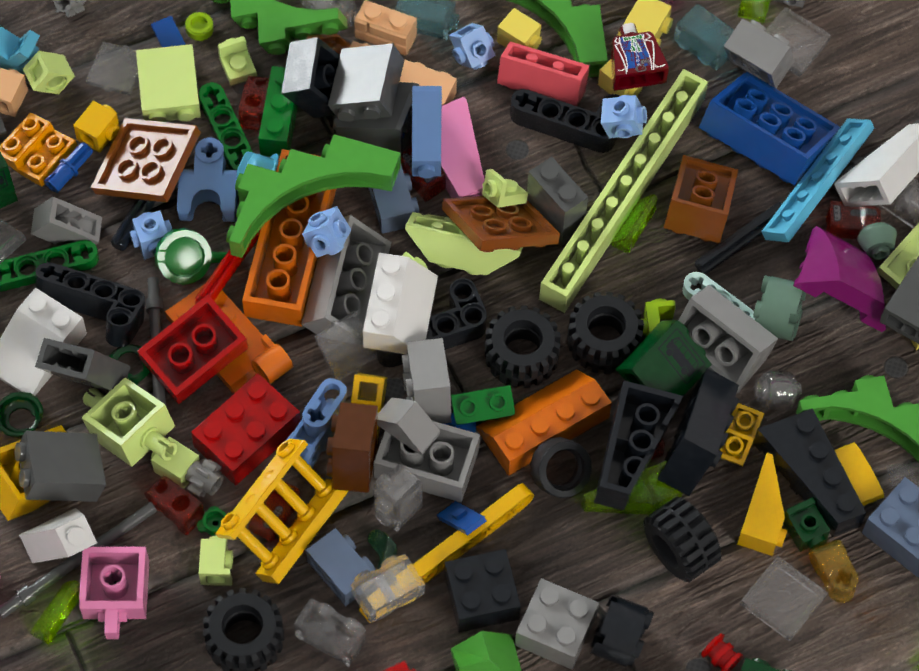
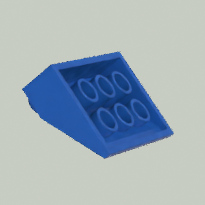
(768, 127)

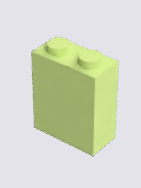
(168, 83)

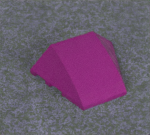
(844, 274)

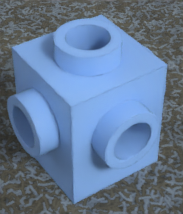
(472, 46)
(623, 116)
(148, 231)
(326, 232)

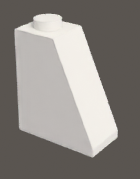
(58, 537)

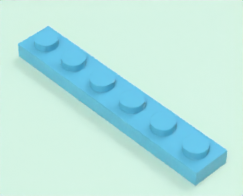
(817, 180)

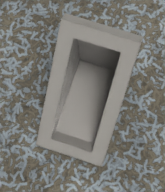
(408, 424)

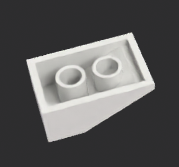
(21, 341)

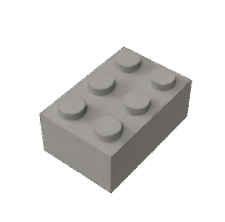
(442, 468)

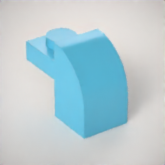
(17, 51)

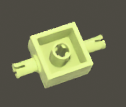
(129, 422)

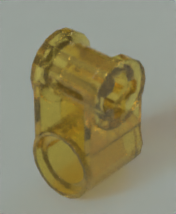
(832, 566)

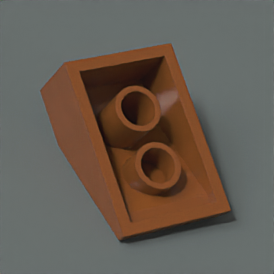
(701, 199)

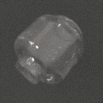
(777, 390)

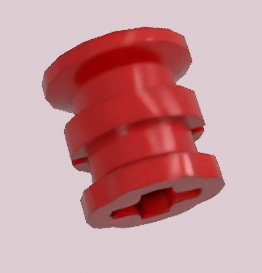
(722, 653)

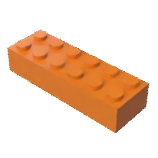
(284, 262)

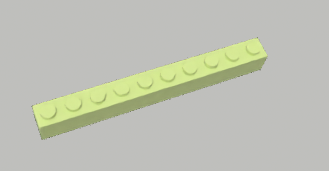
(623, 191)

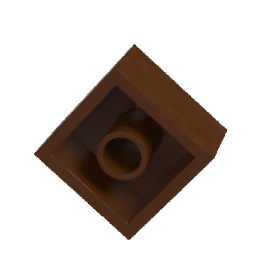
(353, 447)

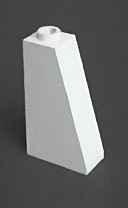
(883, 172)

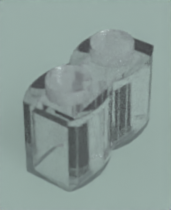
(388, 587)

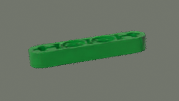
(226, 130)
(45, 256)

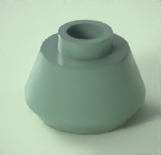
(877, 240)

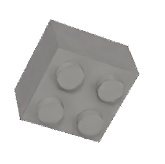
(759, 52)
(428, 378)
(556, 623)

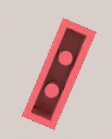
(542, 73)

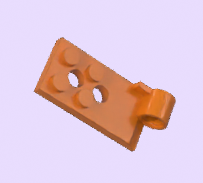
(261, 356)

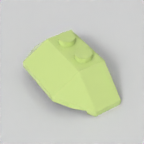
(450, 248)

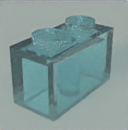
(703, 36)

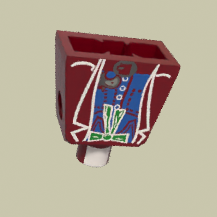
(637, 59)

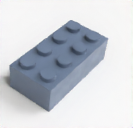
(896, 525)

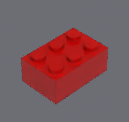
(193, 349)
(246, 429)

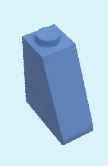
(426, 131)

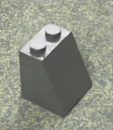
(383, 131)

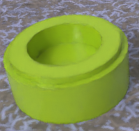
(199, 26)

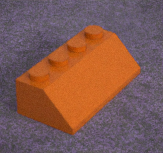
(558, 410)

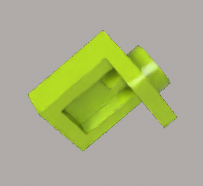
(655, 311)

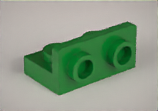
(482, 405)

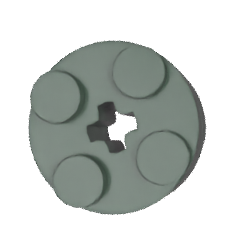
(779, 307)

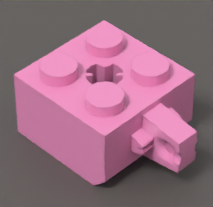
(112, 602)

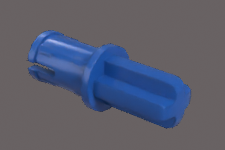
(68, 167)

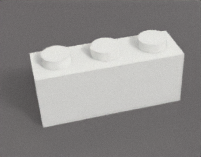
(398, 304)

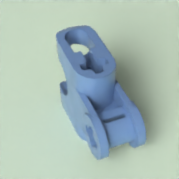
(208, 182)
(317, 420)

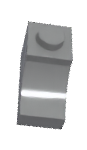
(65, 222)

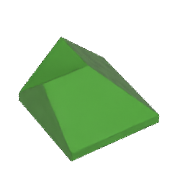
(486, 653)

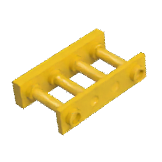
(309, 517)

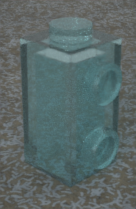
(433, 17)

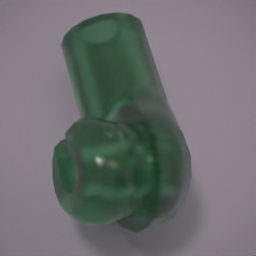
(382, 544)

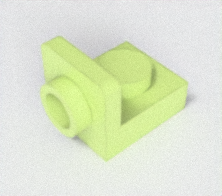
(236, 60)
(502, 191)

